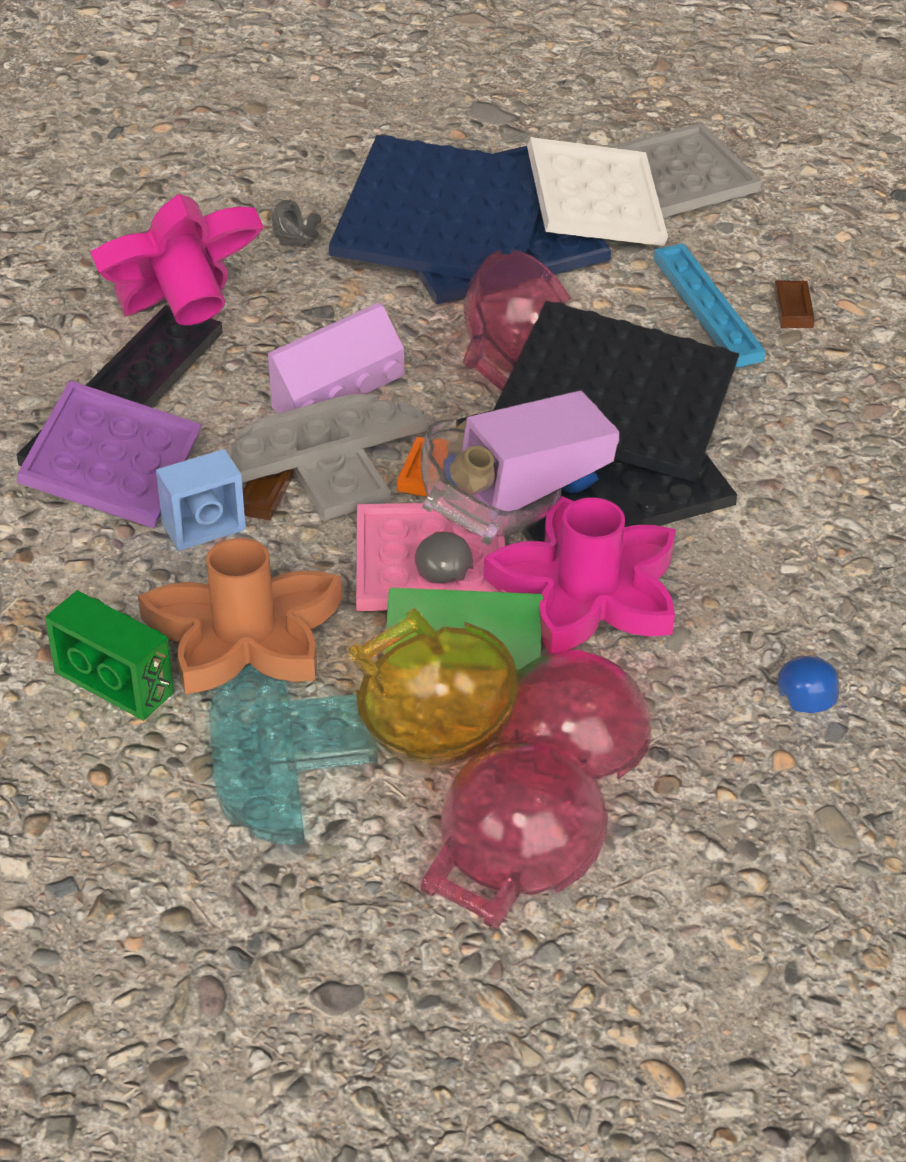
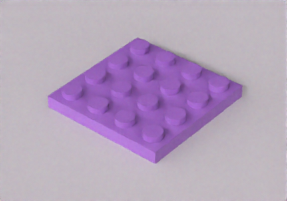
(107, 453)

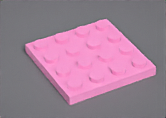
(388, 546)

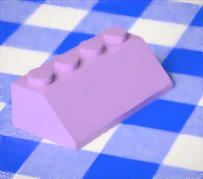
(337, 361)

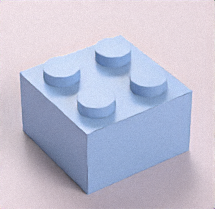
(201, 499)

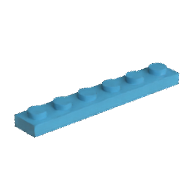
(708, 304)

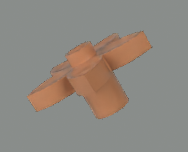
(243, 617)

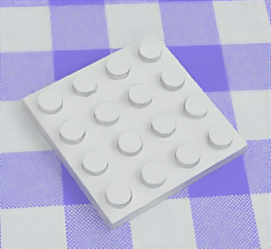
(596, 192)

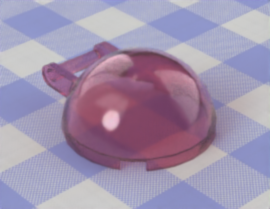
(503, 308)
(584, 708)
(518, 824)

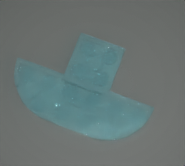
(266, 739)

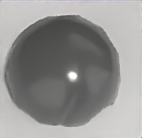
(443, 557)

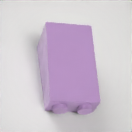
(541, 447)

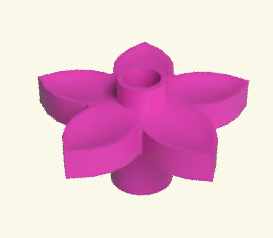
(178, 259)
(590, 573)

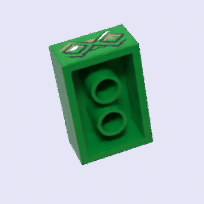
(110, 654)

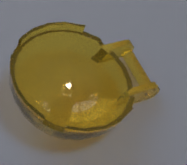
(436, 693)

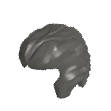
(290, 226)

